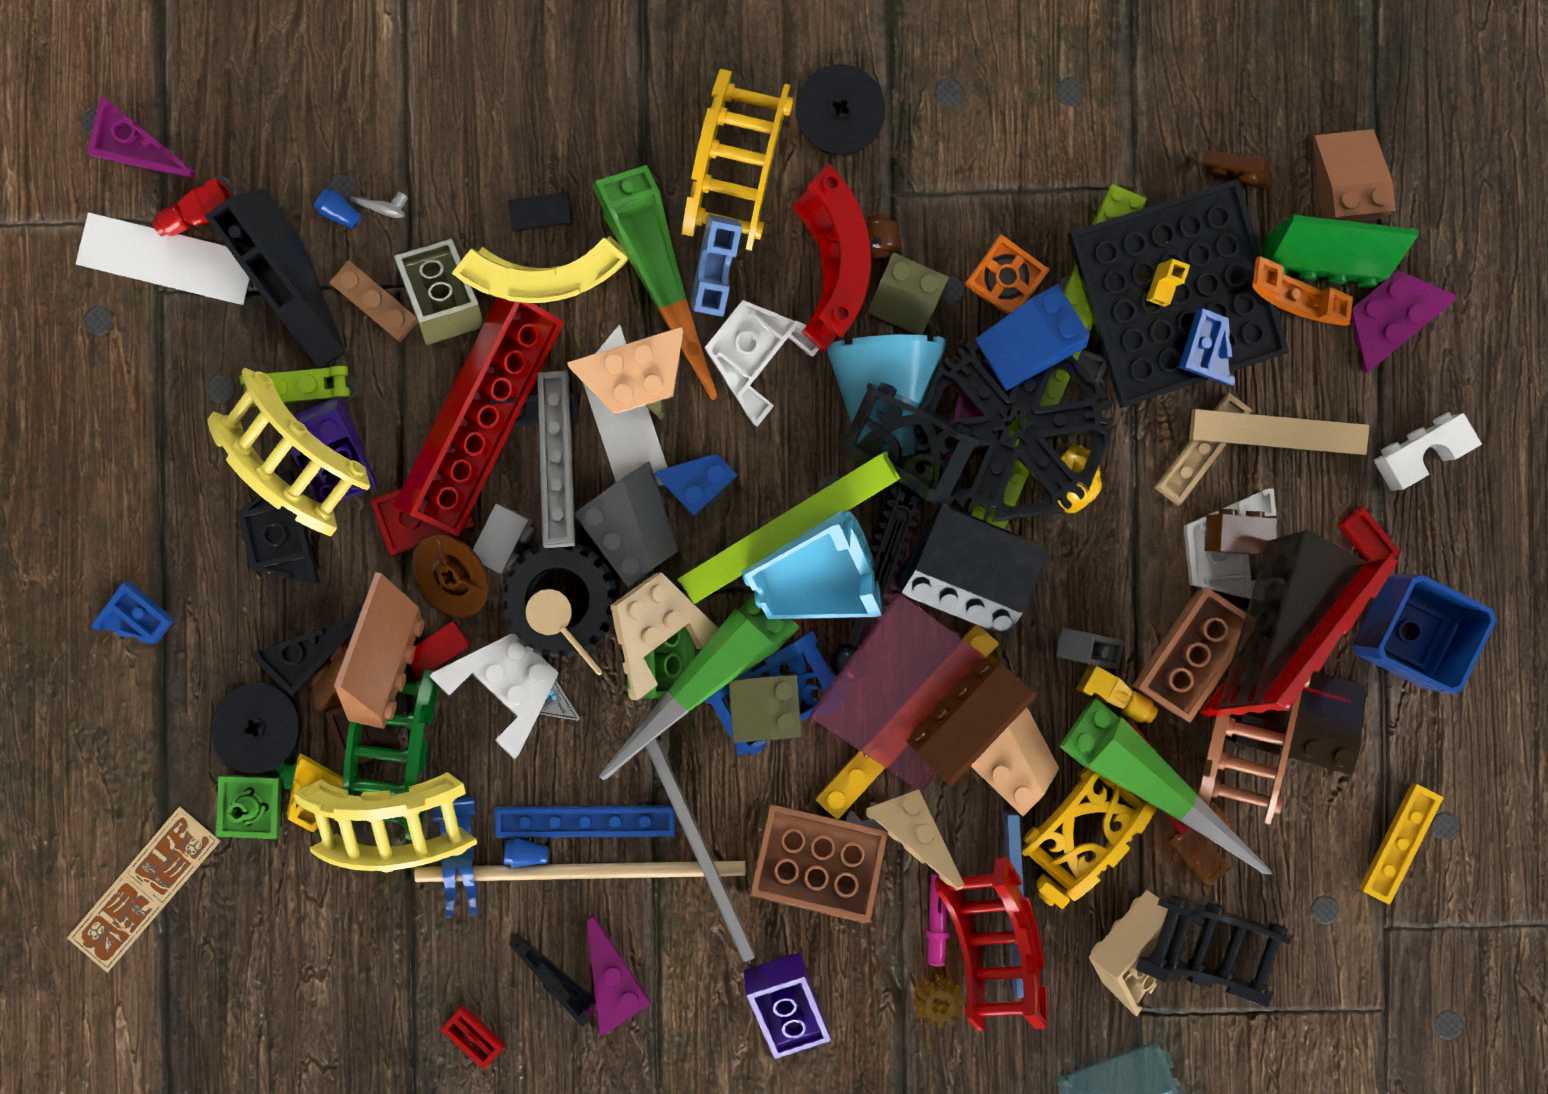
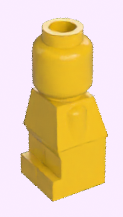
(1116, 693)

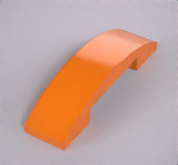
(1298, 297)

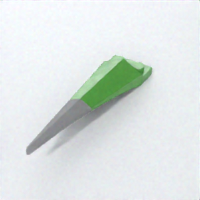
(733, 649)
(1122, 756)

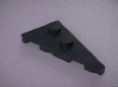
(299, 659)
(556, 982)

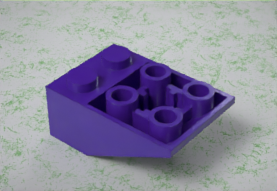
(335, 429)

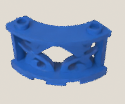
(793, 656)

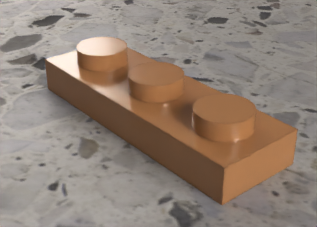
(374, 301)

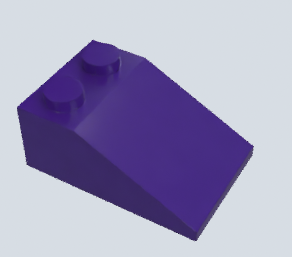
(786, 1005)

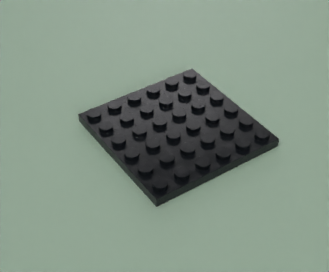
(1148, 340)

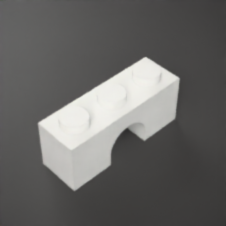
(1404, 464)

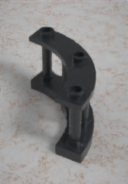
(1169, 967)

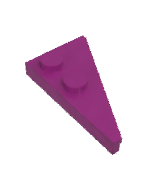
(615, 985)

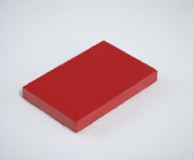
(402, 530)

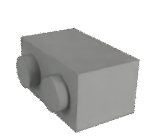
(502, 538)

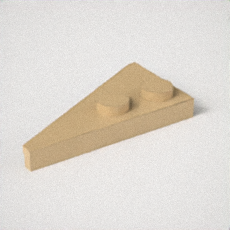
(912, 825)

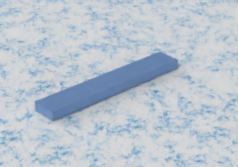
(1013, 852)

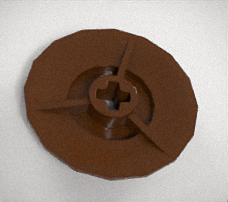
(450, 575)

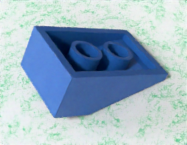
(1033, 338)

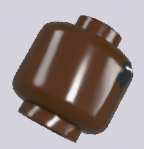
(882, 236)

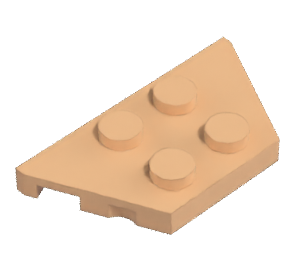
(633, 372)

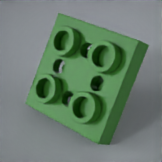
(237, 806)

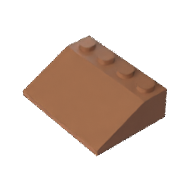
(378, 654)
(819, 864)

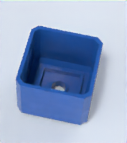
(1446, 635)

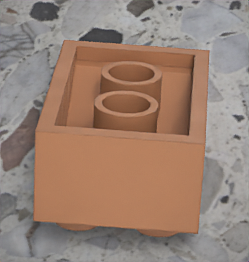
(1352, 176)

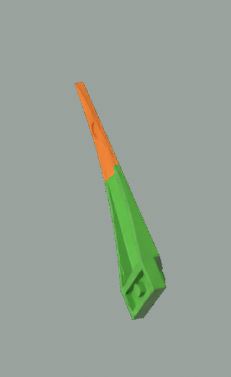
(639, 224)

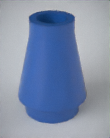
(336, 208)
(524, 853)

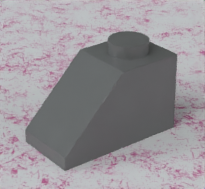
(1090, 648)

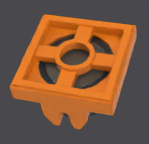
(1005, 278)

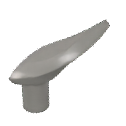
(389, 209)

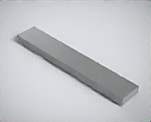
(556, 459)

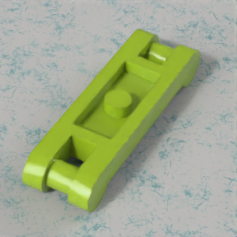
(309, 384)

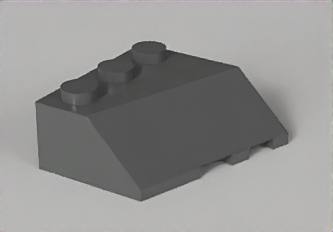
(630, 525)

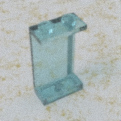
(1134, 1072)

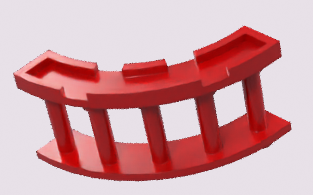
(845, 257)
(1025, 935)

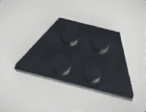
(276, 540)

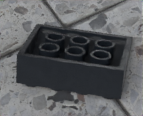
(972, 569)

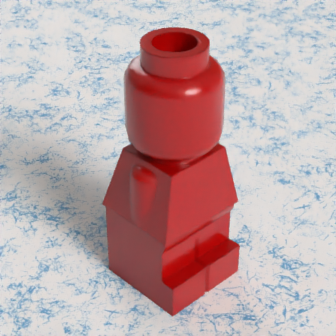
(191, 208)

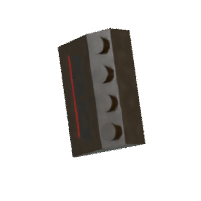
(1325, 726)

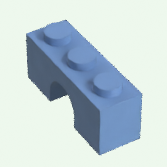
(711, 277)

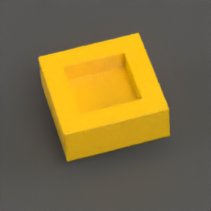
(1051, 892)

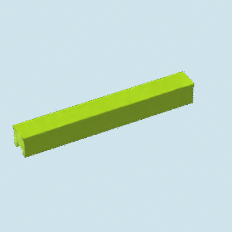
(839, 496)

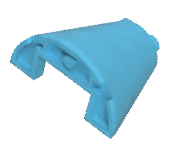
(898, 360)
(818, 574)

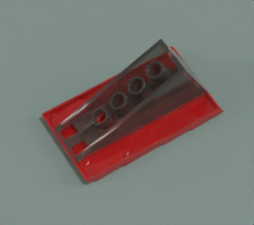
(1296, 614)

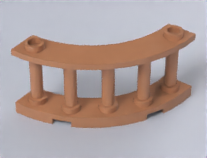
(1219, 759)

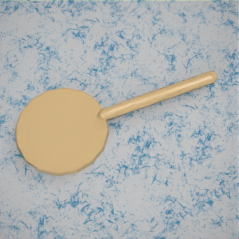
(549, 614)

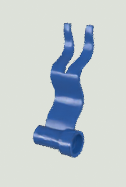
(463, 809)

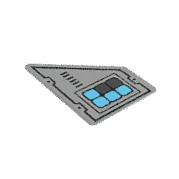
(558, 704)

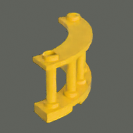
(711, 148)

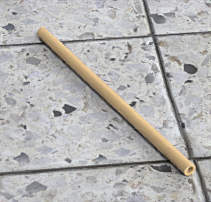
(585, 871)

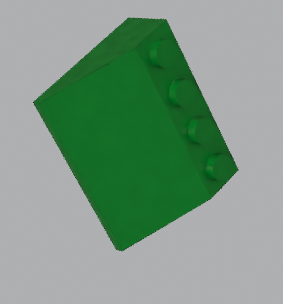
(1337, 249)

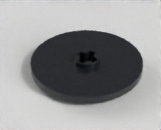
(834, 87)
(275, 738)

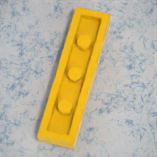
(1401, 843)

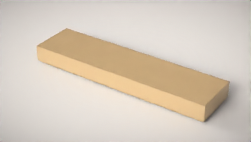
(1195, 458)

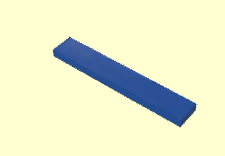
(585, 821)

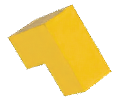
(1166, 278)

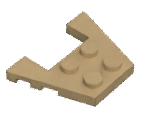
(649, 618)

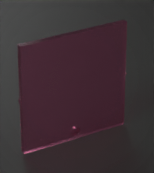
(893, 687)

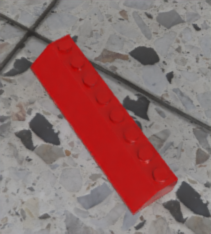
(468, 428)

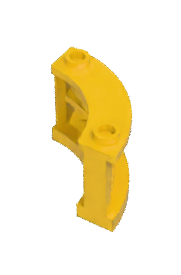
(1087, 872)

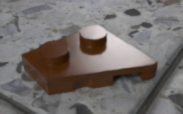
(1249, 170)
(370, 735)

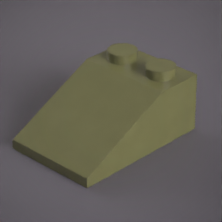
(438, 298)

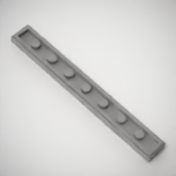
(700, 850)

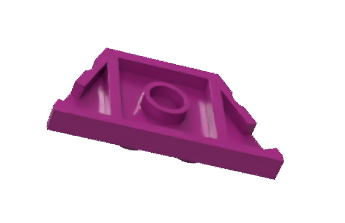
(1394, 314)

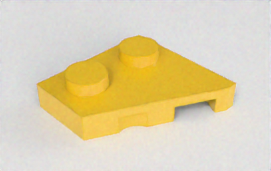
(307, 773)

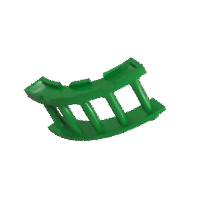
(412, 756)

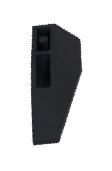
(279, 269)

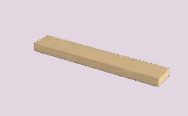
(1279, 432)

